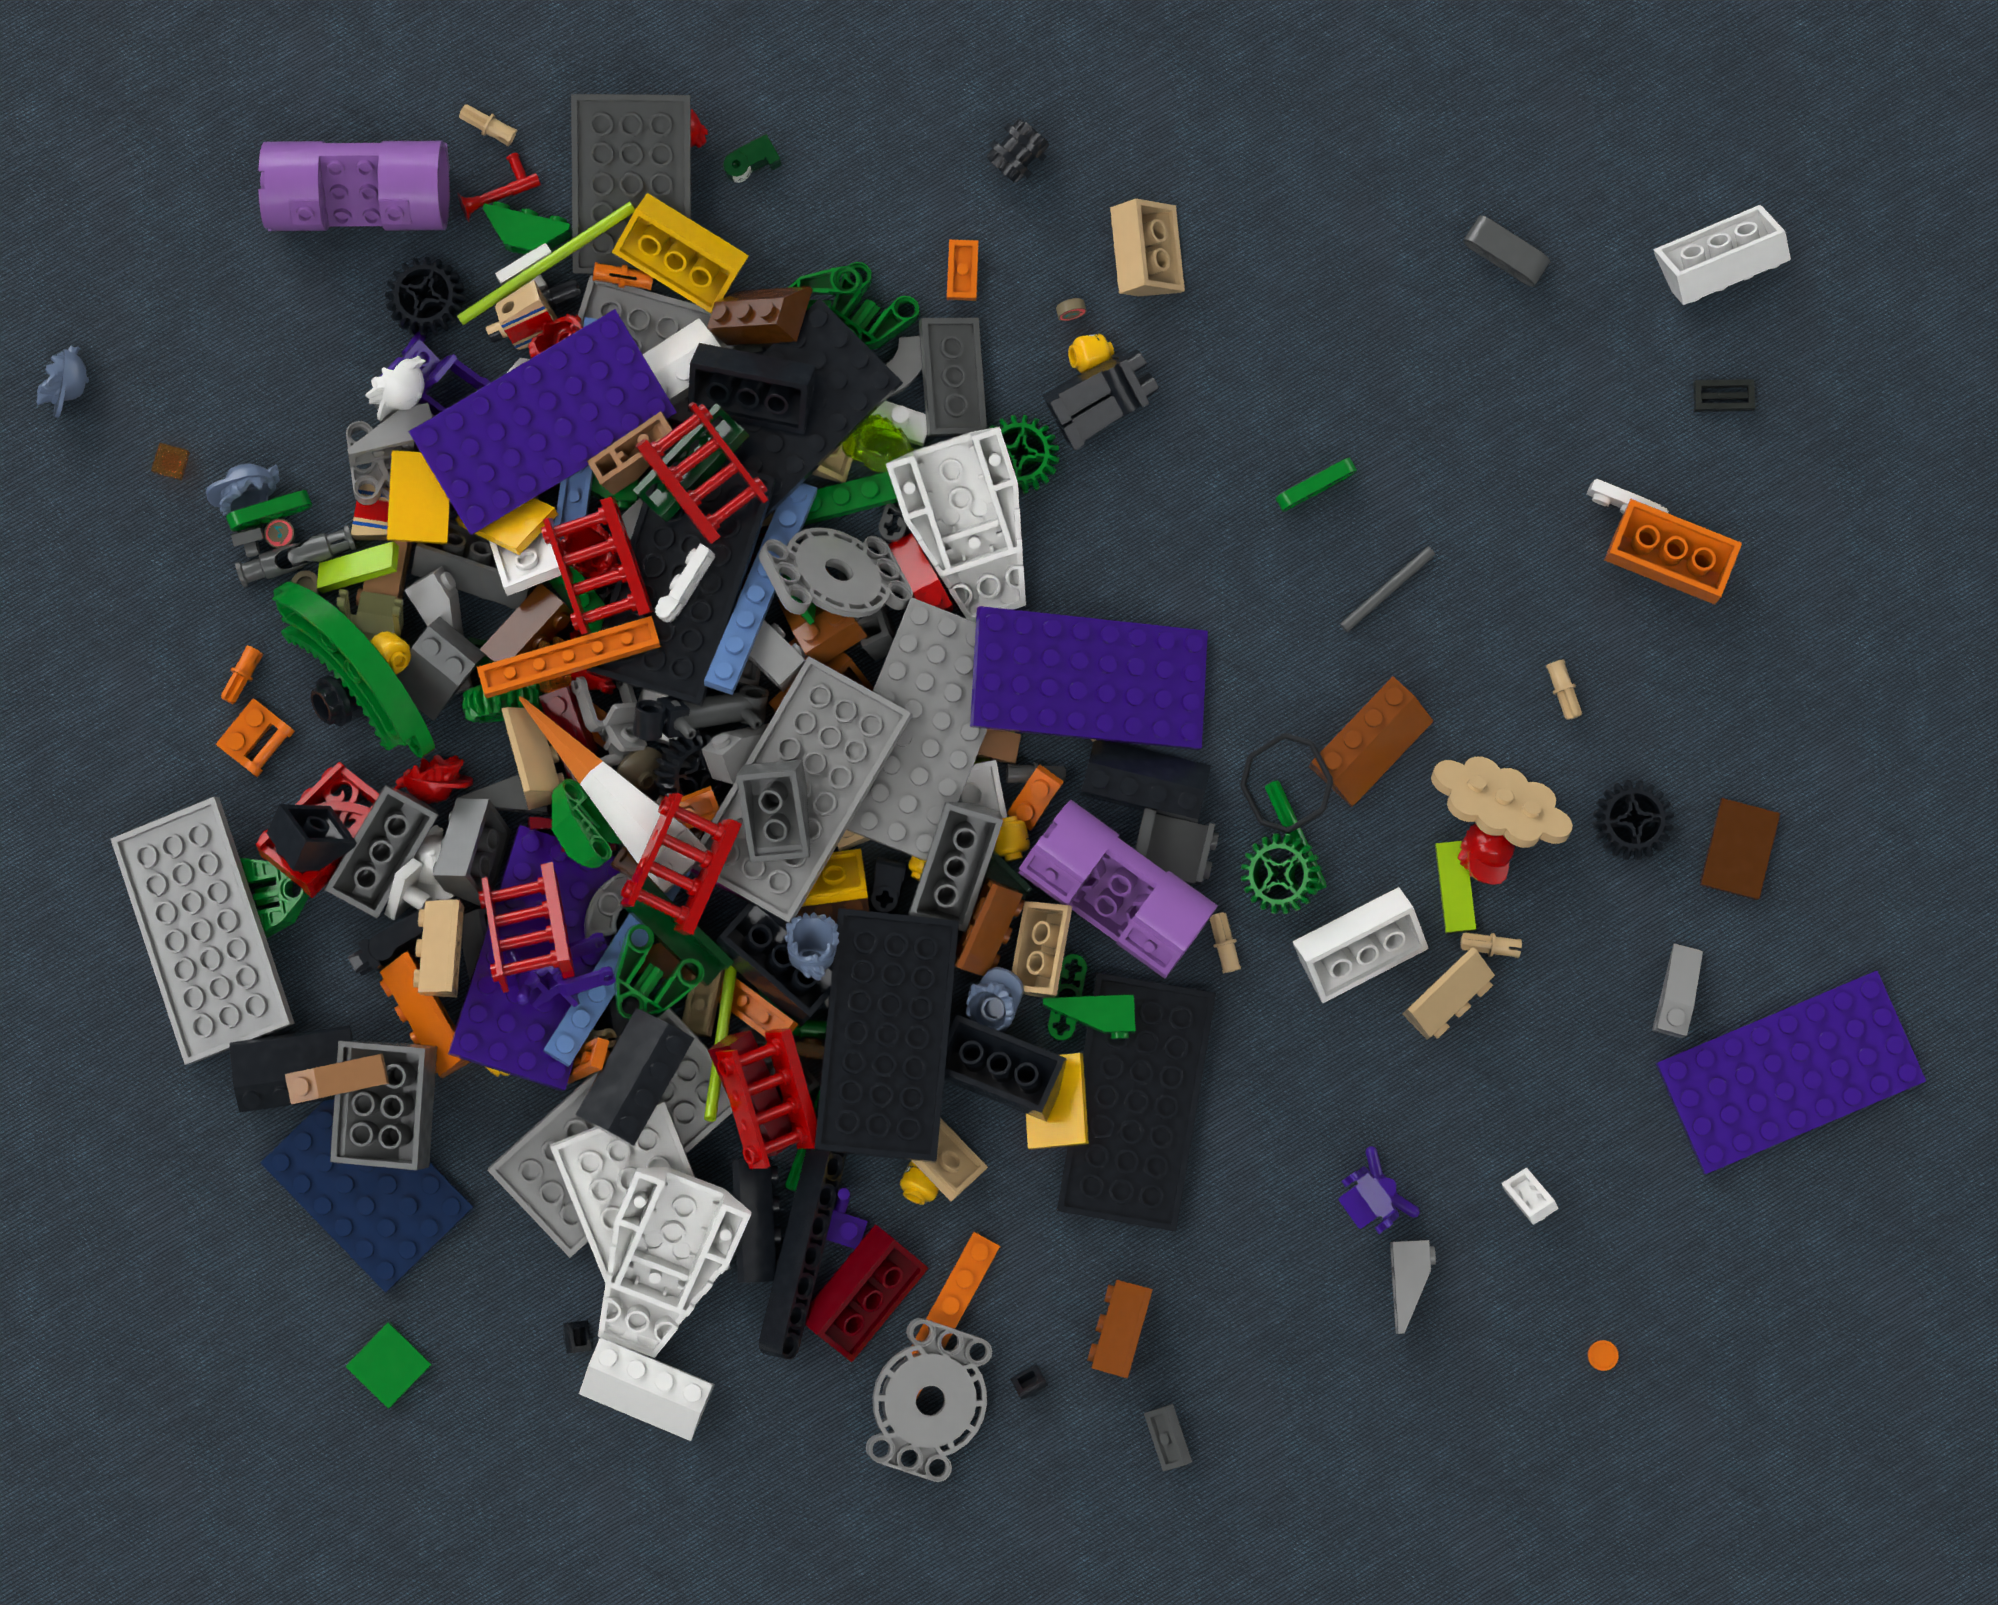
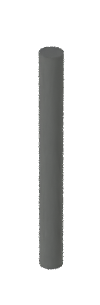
(1387, 589)

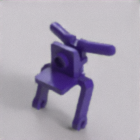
(434, 369)
(545, 983)
(1374, 1196)

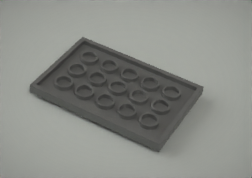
(618, 156)

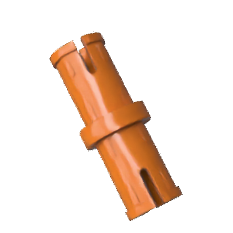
(602, 271)

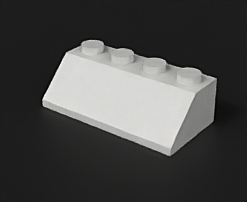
(1723, 254)
(673, 356)
(1361, 944)
(646, 1388)

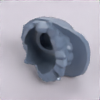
(65, 380)
(243, 487)
(812, 943)
(995, 999)

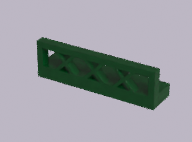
(661, 499)
(681, 946)

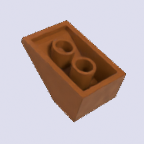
(827, 635)

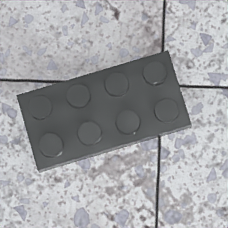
(952, 376)

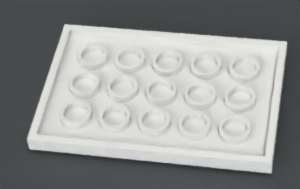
(602, 1167)

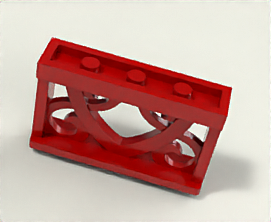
(321, 794)

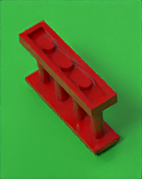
(691, 499)
(617, 543)
(698, 888)
(554, 933)
(794, 1091)

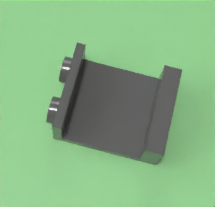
(1177, 845)

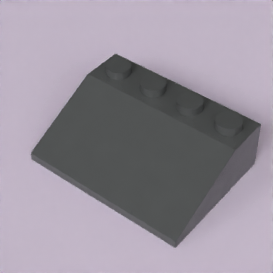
(388, 1121)

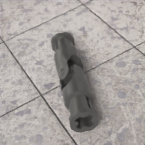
(317, 549)

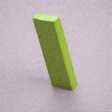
(358, 567)
(1454, 889)

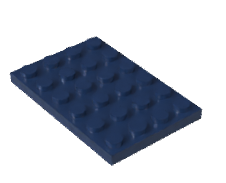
(374, 1213)

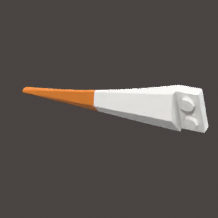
(621, 803)

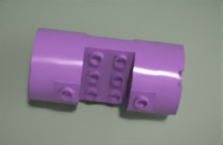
(354, 185)
(1117, 889)

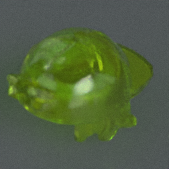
(876, 443)

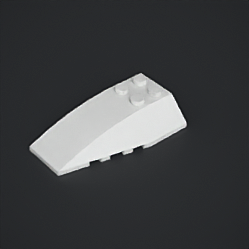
(966, 517)
(665, 1255)

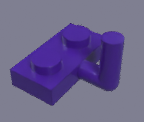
(843, 1227)

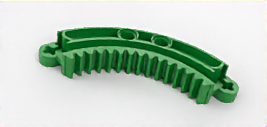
(358, 664)

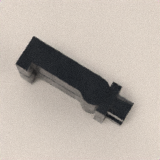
(1100, 397)
(387, 945)

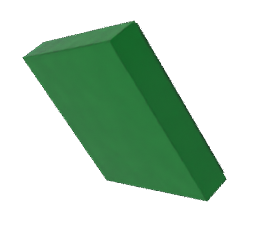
(388, 1365)

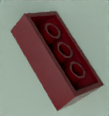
(864, 1293)

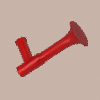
(522, 184)

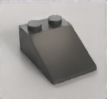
(438, 667)
(775, 810)

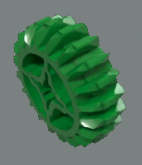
(1024, 429)
(483, 709)
(1270, 863)

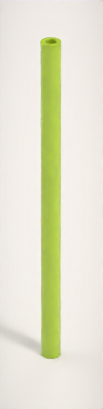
(546, 263)
(721, 1032)

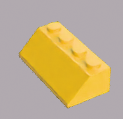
(679, 253)

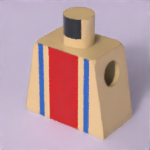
(521, 316)
(370, 521)

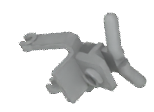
(617, 725)

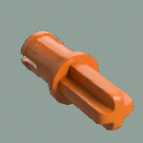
(241, 674)

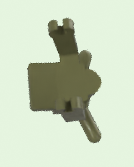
(375, 613)

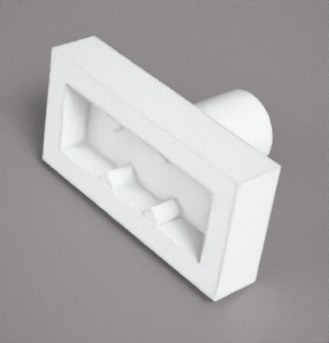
(524, 263)
(911, 421)
(405, 891)
(1529, 1196)

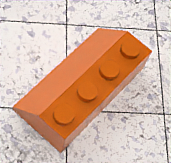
(1673, 551)
(424, 1013)

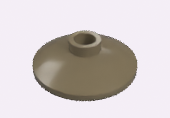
(639, 767)

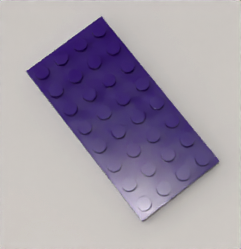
(540, 421)
(1088, 678)
(492, 1024)
(1790, 1072)

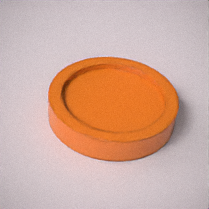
(1602, 1355)

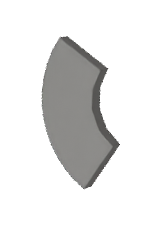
(906, 362)
(605, 907)

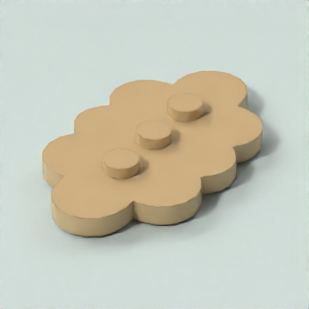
(1501, 802)

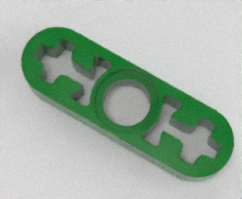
(1316, 484)
(269, 510)
(1079, 977)

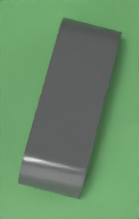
(1506, 251)

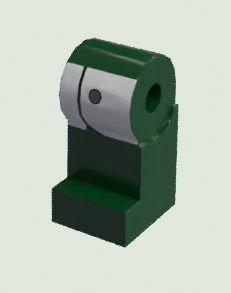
(751, 157)

